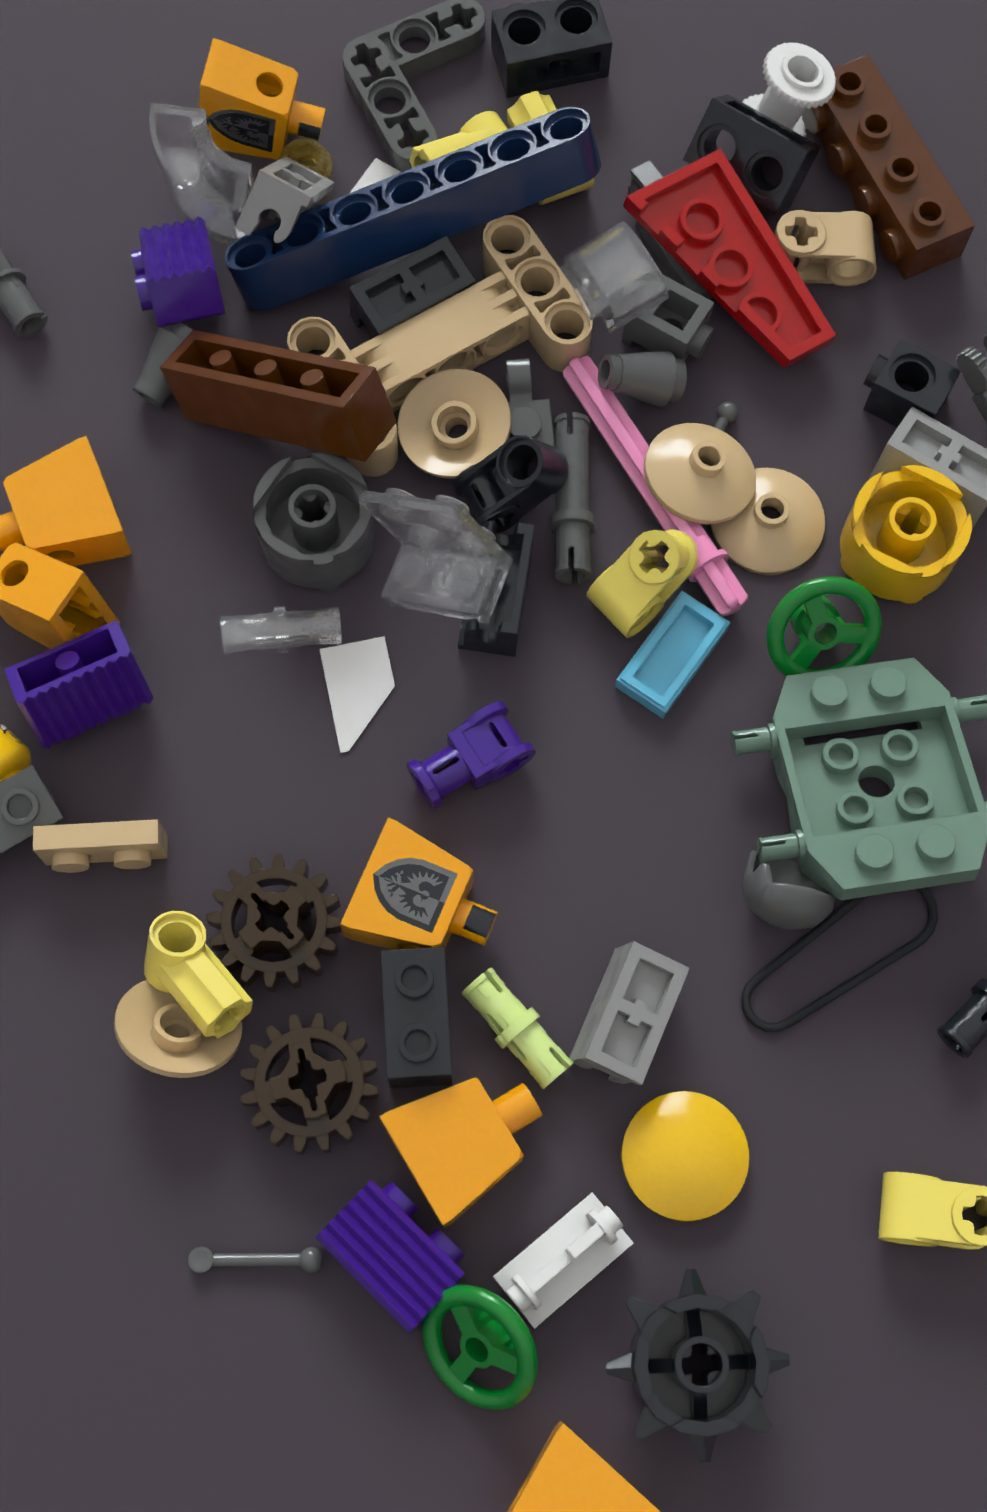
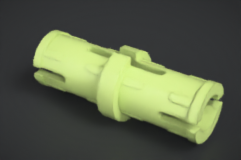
(517, 1028)

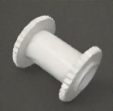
(795, 80)

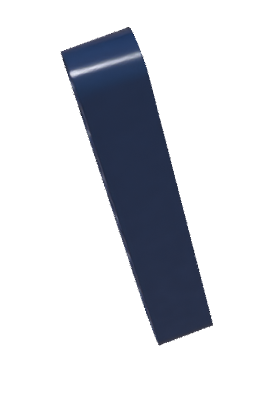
(416, 208)

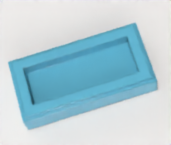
(672, 654)

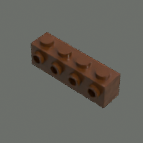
(889, 171)
(280, 394)

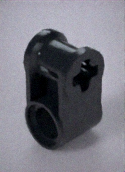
(500, 484)

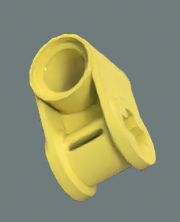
(636, 584)
(929, 1211)

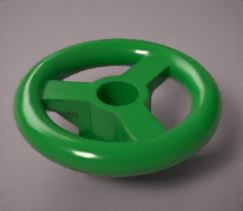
(808, 610)
(489, 1337)

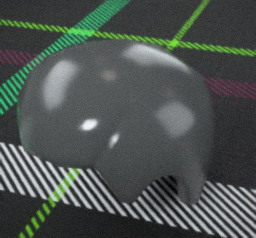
(784, 895)

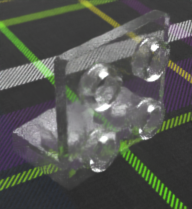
(444, 556)

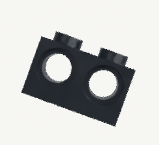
(550, 44)
(755, 140)
(416, 1017)

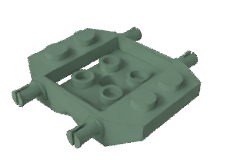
(859, 844)

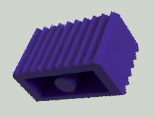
(177, 273)
(79, 684)
(392, 1254)

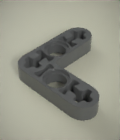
(397, 65)

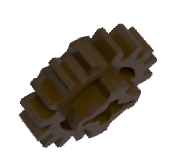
(257, 940)
(281, 1092)

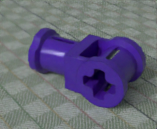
(476, 752)

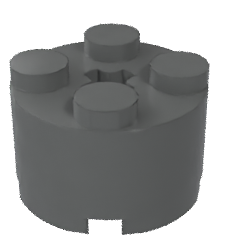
(313, 521)

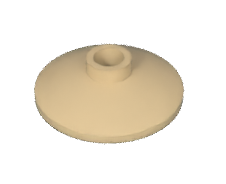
(447, 401)
(692, 488)
(776, 544)
(165, 1039)

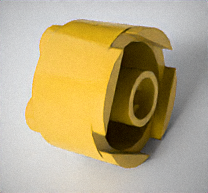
(905, 533)

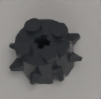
(726, 1393)

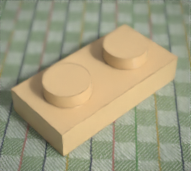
(124, 843)

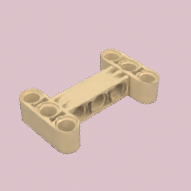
(467, 326)

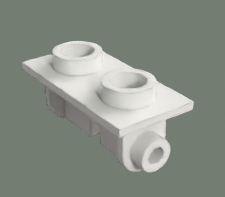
(563, 1259)

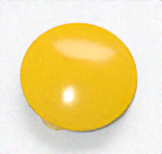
(685, 1156)

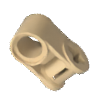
(830, 246)

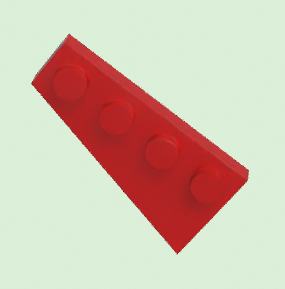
(728, 248)

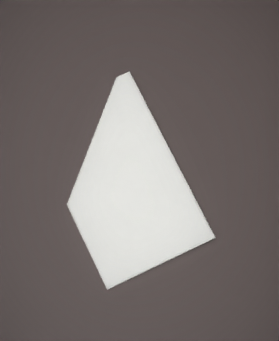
(357, 685)

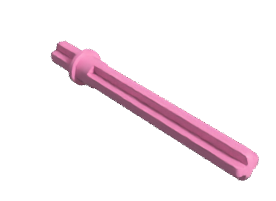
(630, 450)

